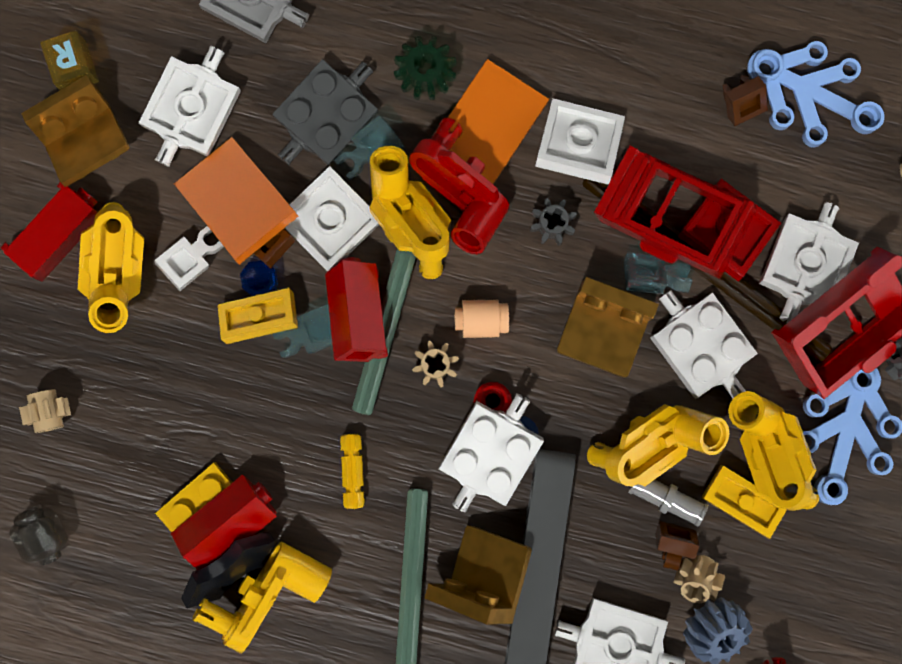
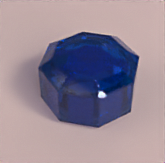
(258, 278)

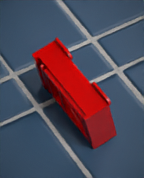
(628, 190)
(869, 345)

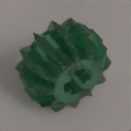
(416, 58)

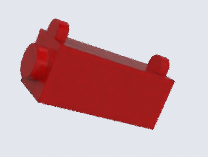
(52, 232)
(355, 311)
(229, 516)

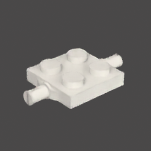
(189, 106)
(807, 260)
(703, 345)
(491, 453)
(618, 636)

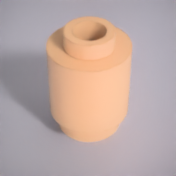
(482, 318)

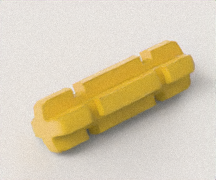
(352, 471)

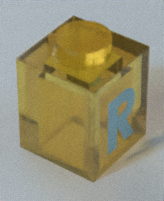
(68, 59)

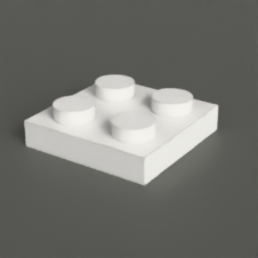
(580, 141)
(330, 219)

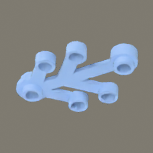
(808, 90)
(850, 426)

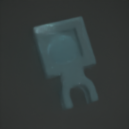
(367, 140)
(651, 274)
(312, 332)

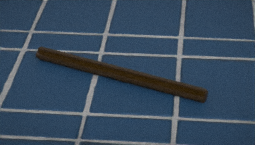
(739, 291)

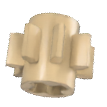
(432, 353)
(45, 411)
(699, 579)

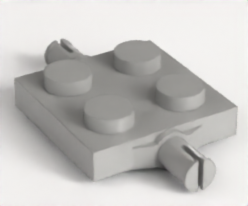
(255, 16)

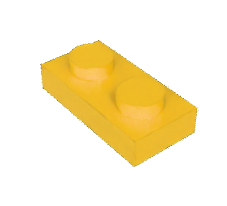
(257, 316)
(193, 496)
(743, 502)

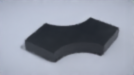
(241, 558)

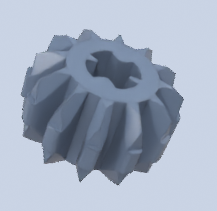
(717, 631)

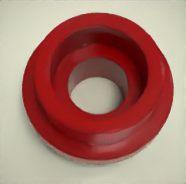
(494, 388)

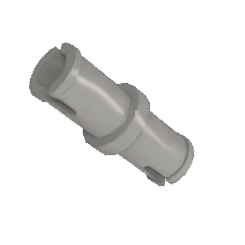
(671, 500)

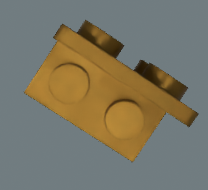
(77, 130)
(606, 327)
(484, 578)

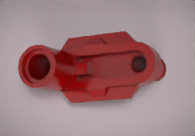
(462, 185)

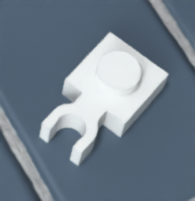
(185, 261)

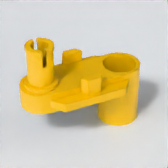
(408, 211)
(110, 266)
(659, 443)
(775, 451)
(284, 568)

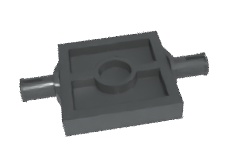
(325, 112)

